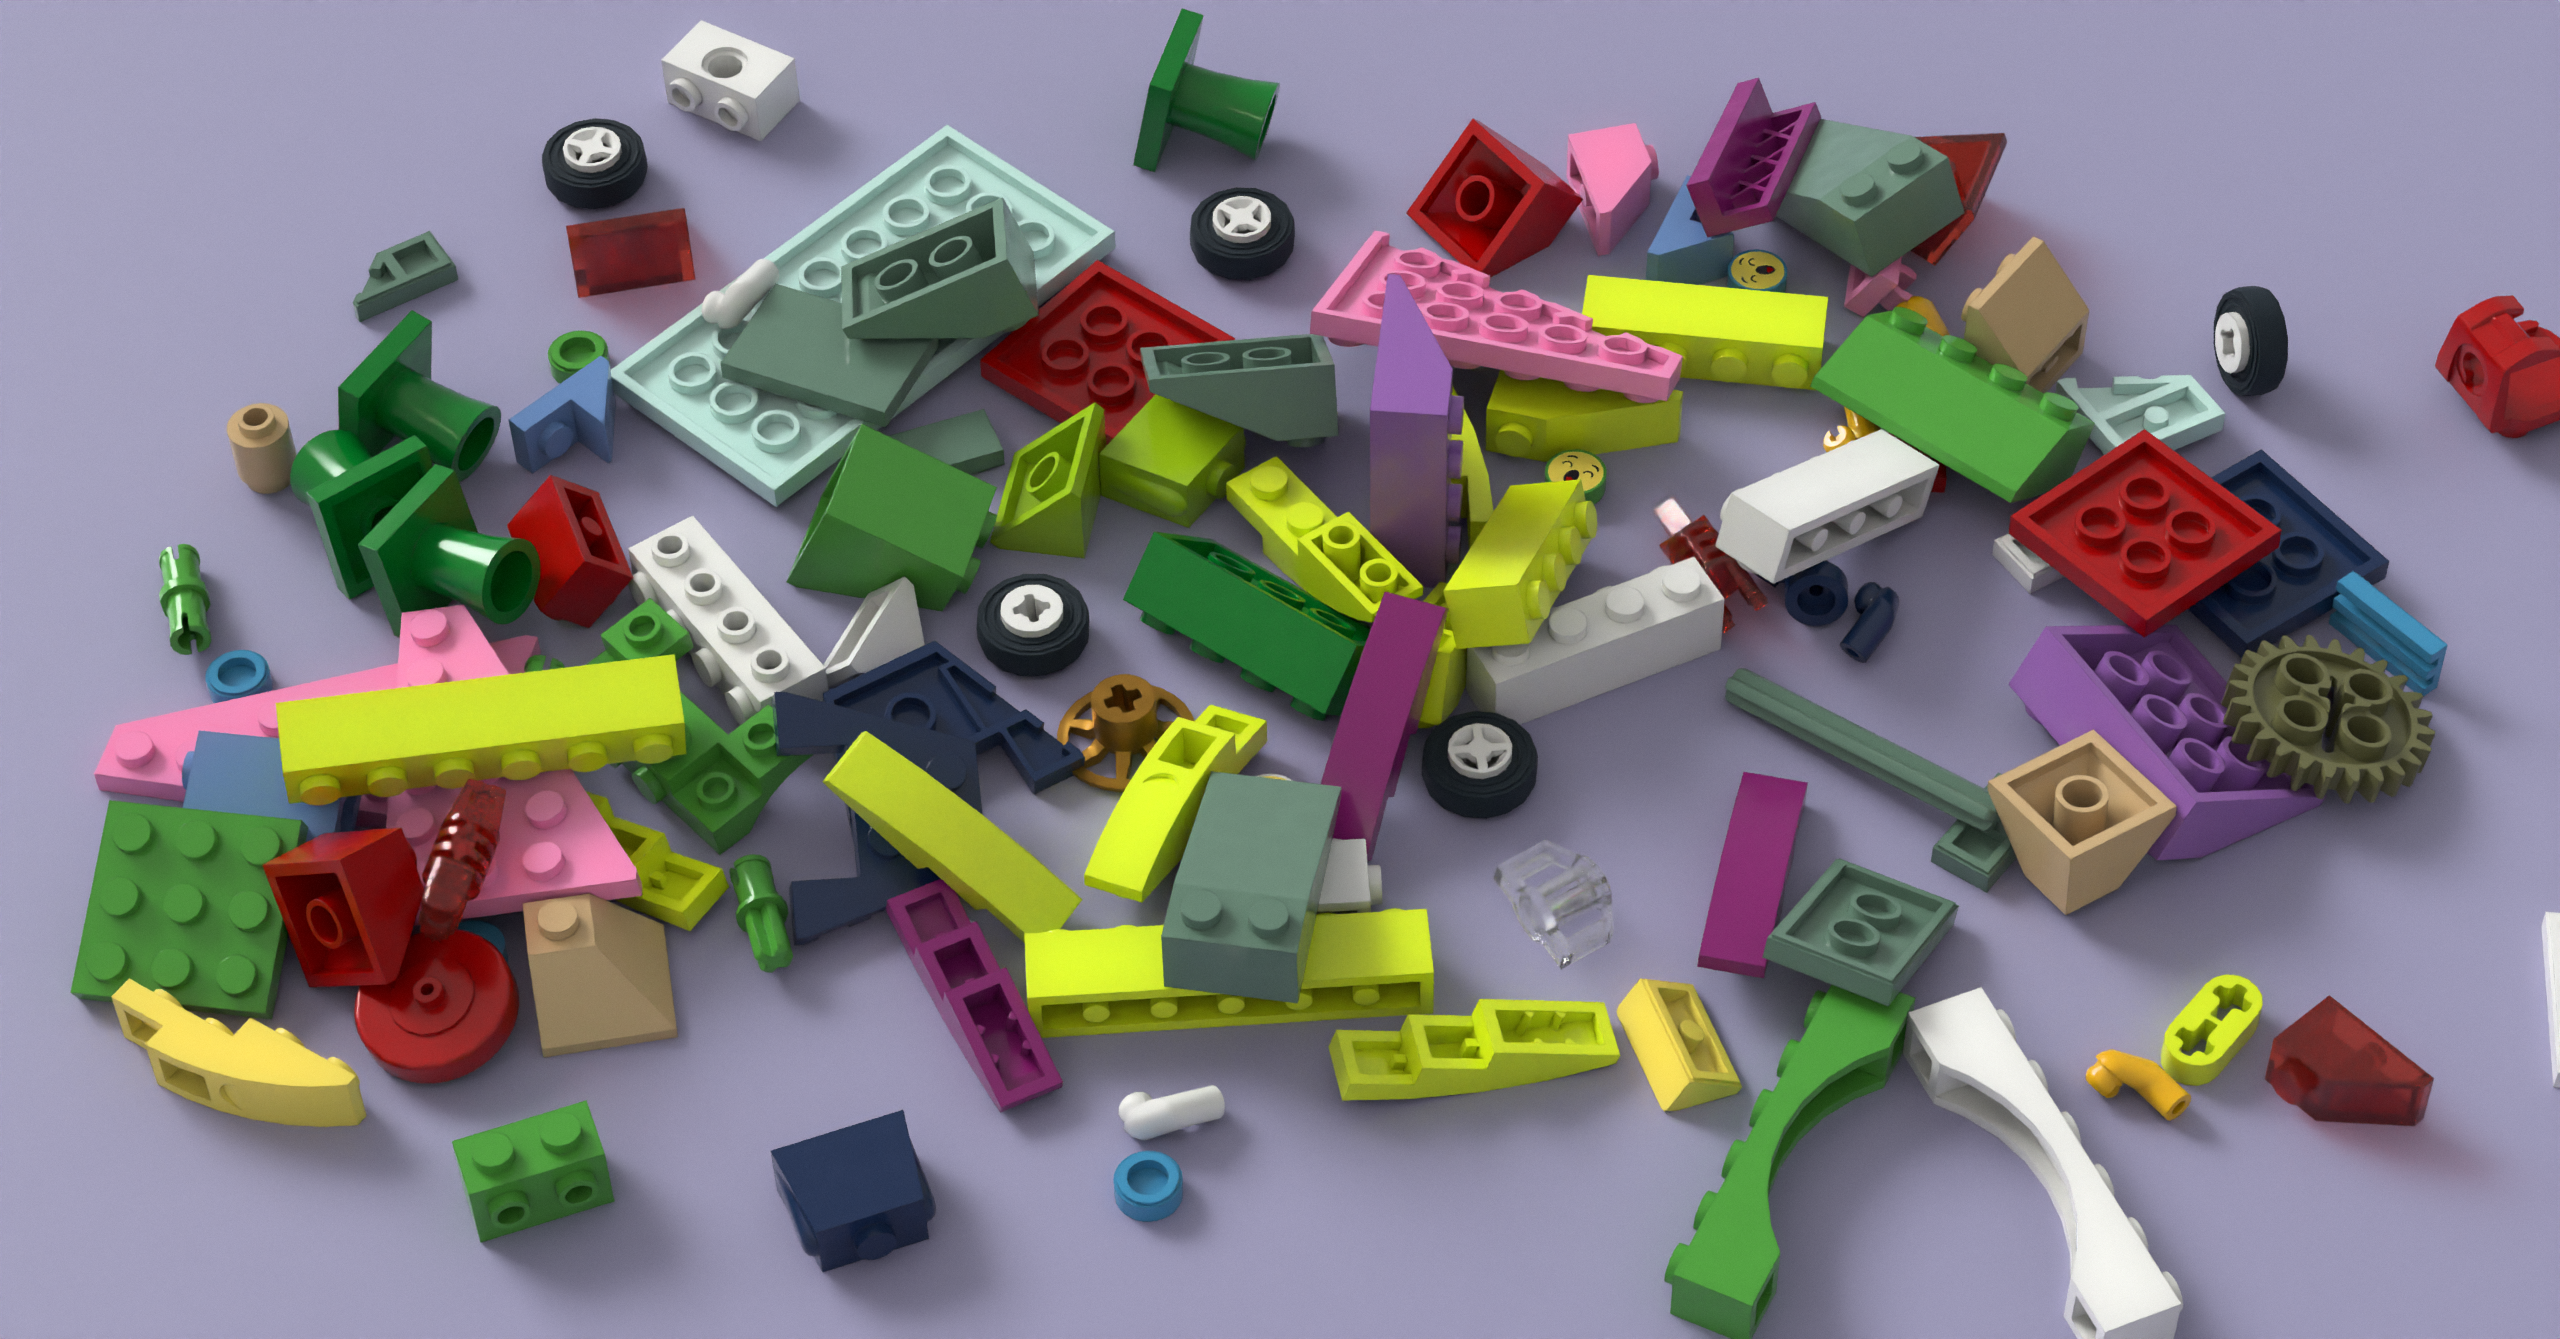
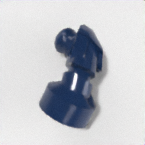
(1816, 594)

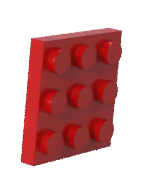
(1089, 348)
(2144, 532)

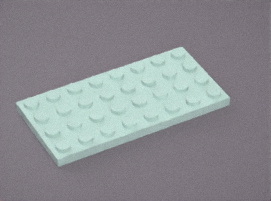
(786, 443)

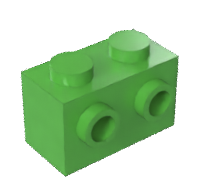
(533, 1171)

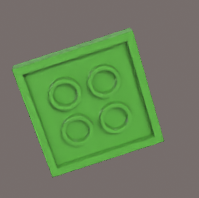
(187, 908)

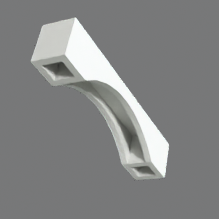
(1976, 1069)

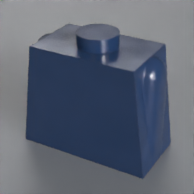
(855, 1191)

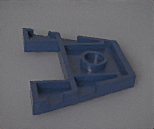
(950, 697)
(819, 727)

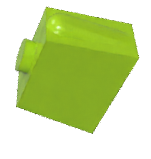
(1172, 461)

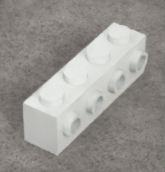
(1825, 506)
(733, 628)
(1601, 643)

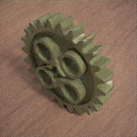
(2372, 726)

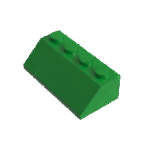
(1250, 619)

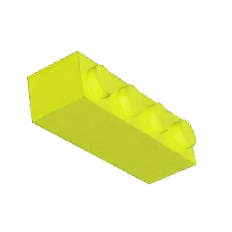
(1716, 329)
(1519, 564)

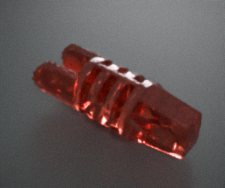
(1698, 541)
(460, 858)

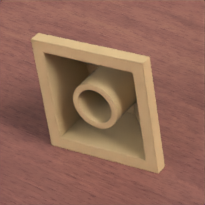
(2079, 819)
(597, 975)

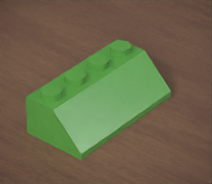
(1956, 405)

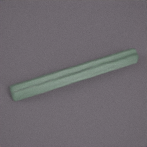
(1862, 749)

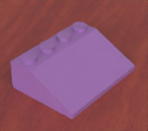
(1413, 443)
(2165, 716)

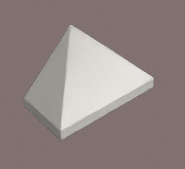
(879, 632)

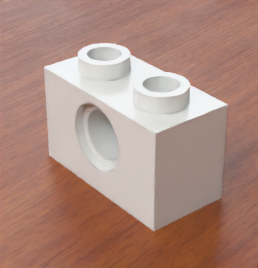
(730, 80)

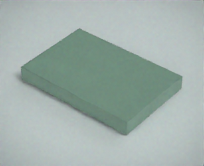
(802, 353)
(1861, 931)

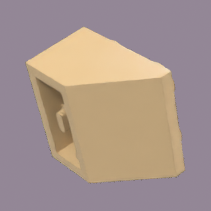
(2028, 317)

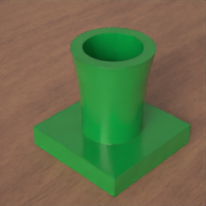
(1201, 100)
(396, 398)
(353, 494)
(433, 555)

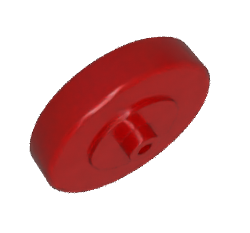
(442, 1011)

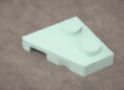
(2167, 407)

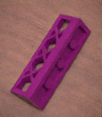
(1749, 160)

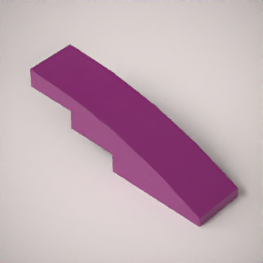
(1382, 713)
(1752, 874)
(973, 995)

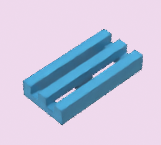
(2388, 633)

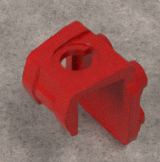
(2503, 367)

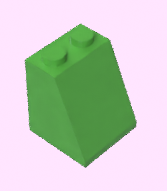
(892, 518)

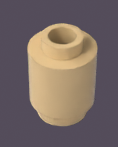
(262, 447)

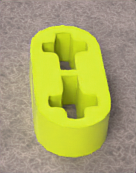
(2200, 1022)

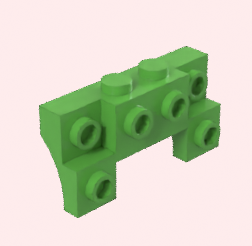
(722, 776)

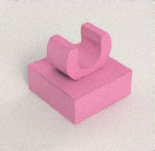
(1884, 288)

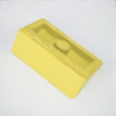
(1676, 1044)

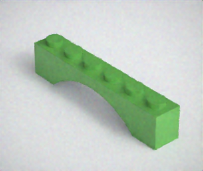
(1734, 1258)

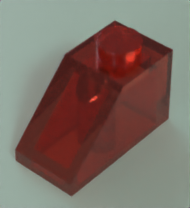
(2346, 1071)

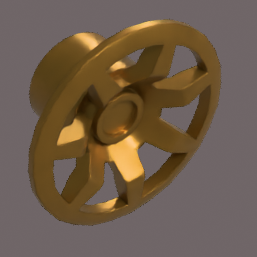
(1123, 724)

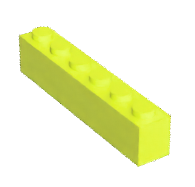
(481, 729)
(1116, 980)

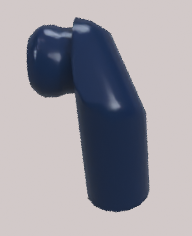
(1877, 618)

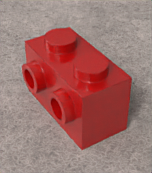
(576, 550)

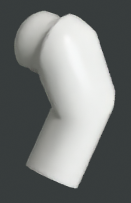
(741, 296)
(1150, 1118)

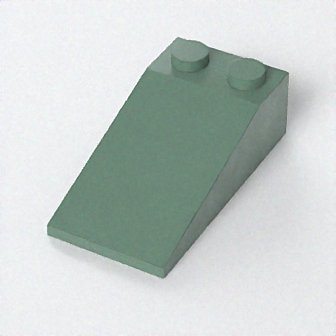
(1870, 194)
(1249, 887)

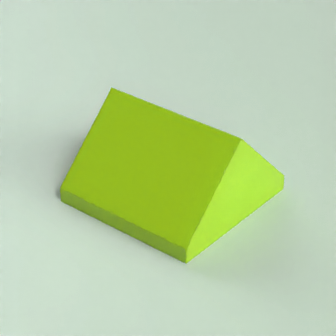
(1054, 489)

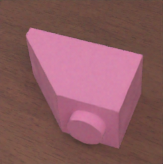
(1613, 177)

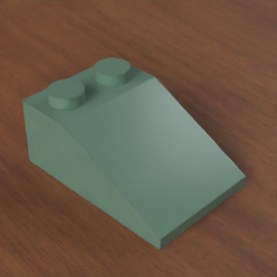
(945, 281)
(1261, 384)

